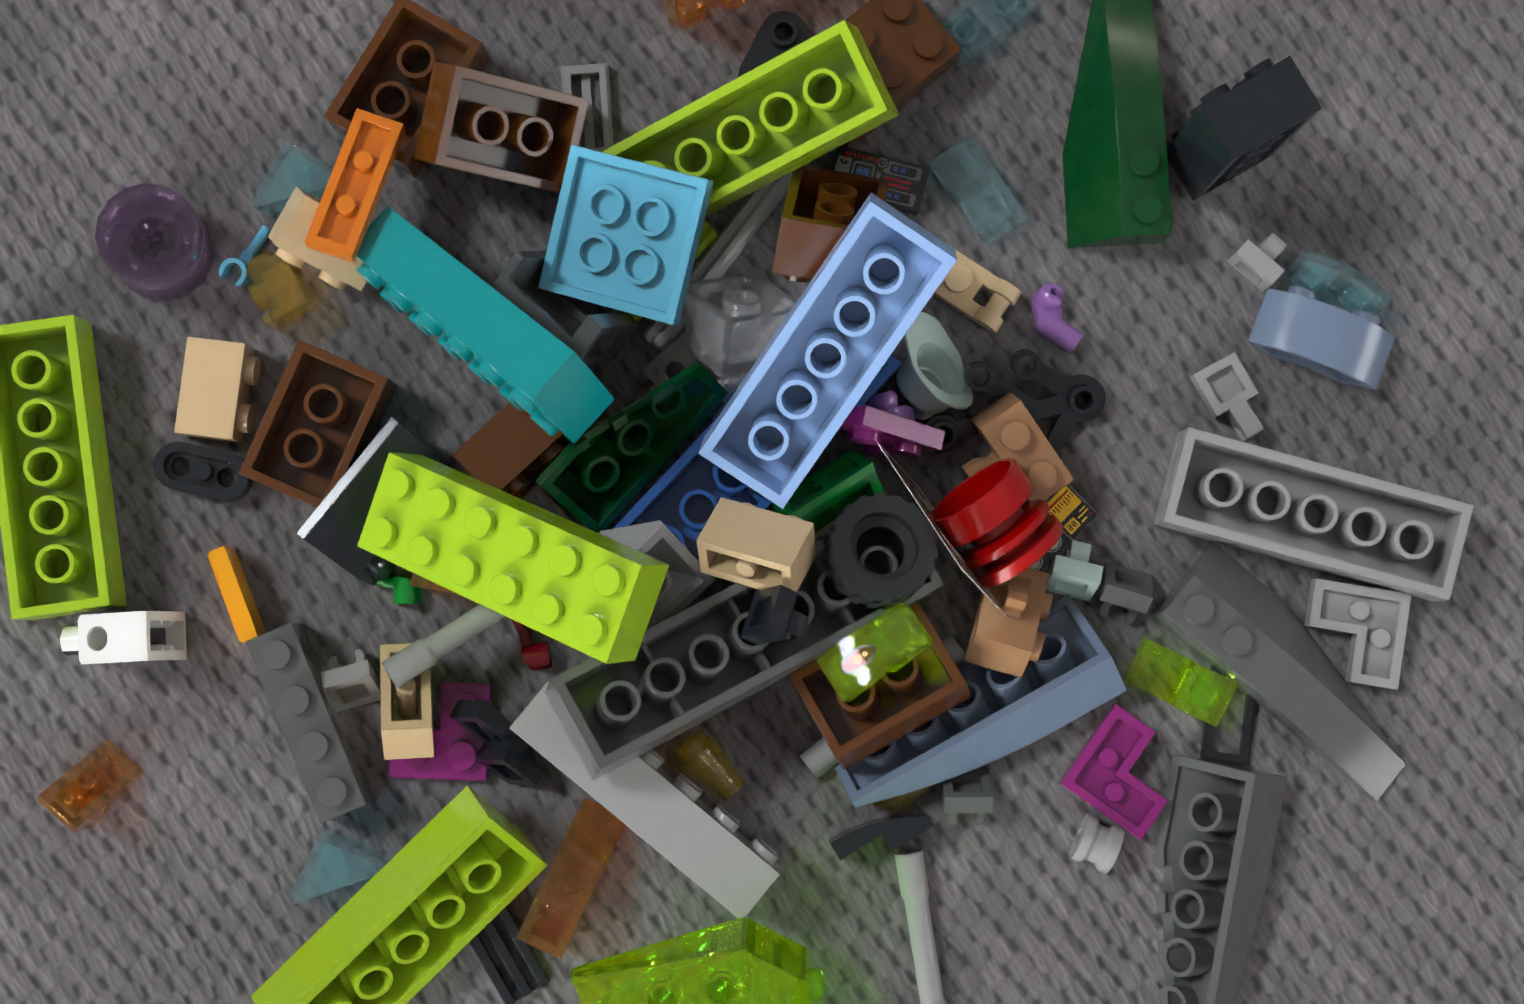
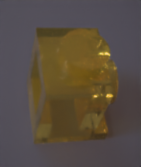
(279, 290)

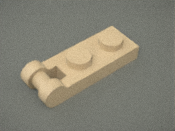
(963, 284)

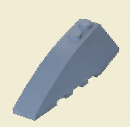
(1001, 714)

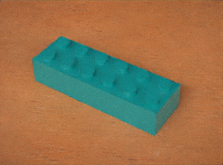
(482, 327)

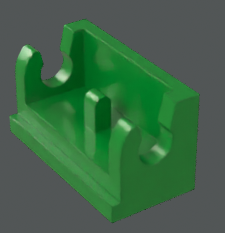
(832, 488)

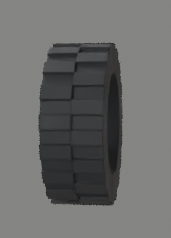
(902, 520)

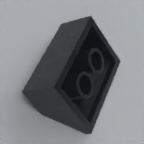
(342, 514)

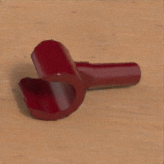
(533, 655)

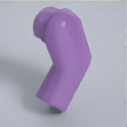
(1049, 318)
(888, 402)

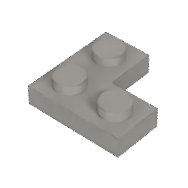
(1373, 618)

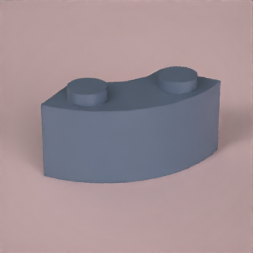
(1322, 337)

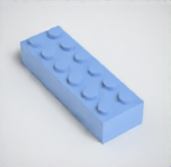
(828, 350)

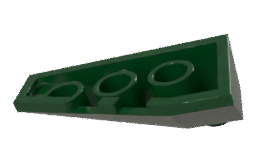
(626, 450)

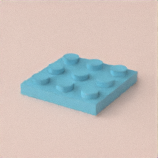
(625, 234)

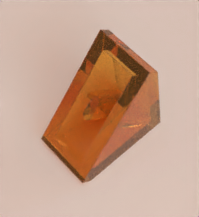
(90, 787)

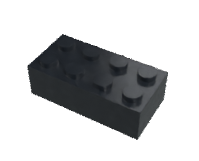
(1241, 125)

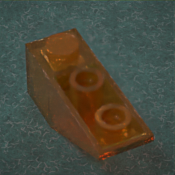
(571, 879)

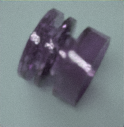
(144, 218)

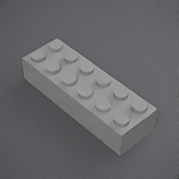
(1313, 515)
(663, 814)

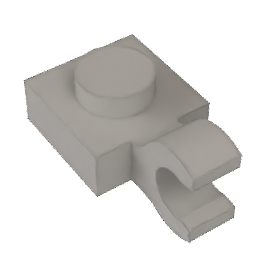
(1226, 389)

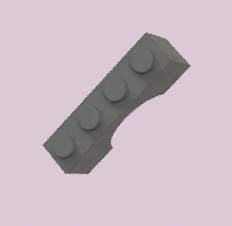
(303, 712)

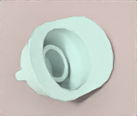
(932, 370)

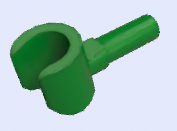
(402, 591)

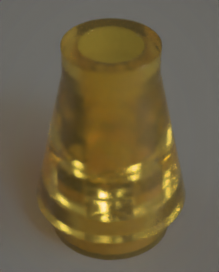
(707, 763)

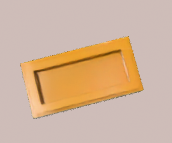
(236, 593)

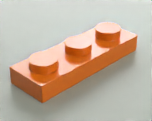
(355, 185)

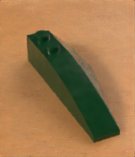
(1117, 133)

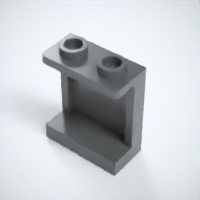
(591, 336)

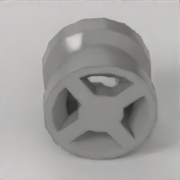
(1097, 843)

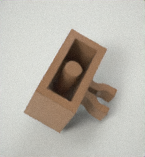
(1015, 435)
(1013, 639)

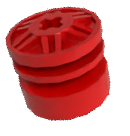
(997, 522)

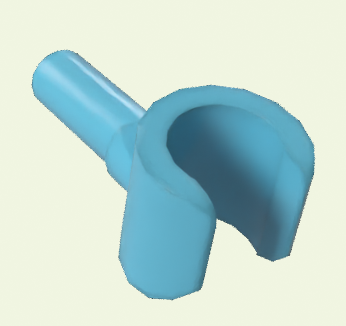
(247, 255)

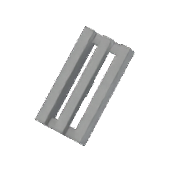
(585, 72)

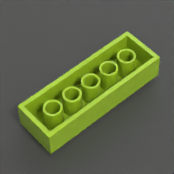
(771, 117)
(55, 473)
(513, 557)
(412, 912)

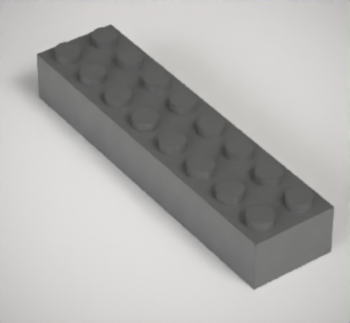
(702, 665)

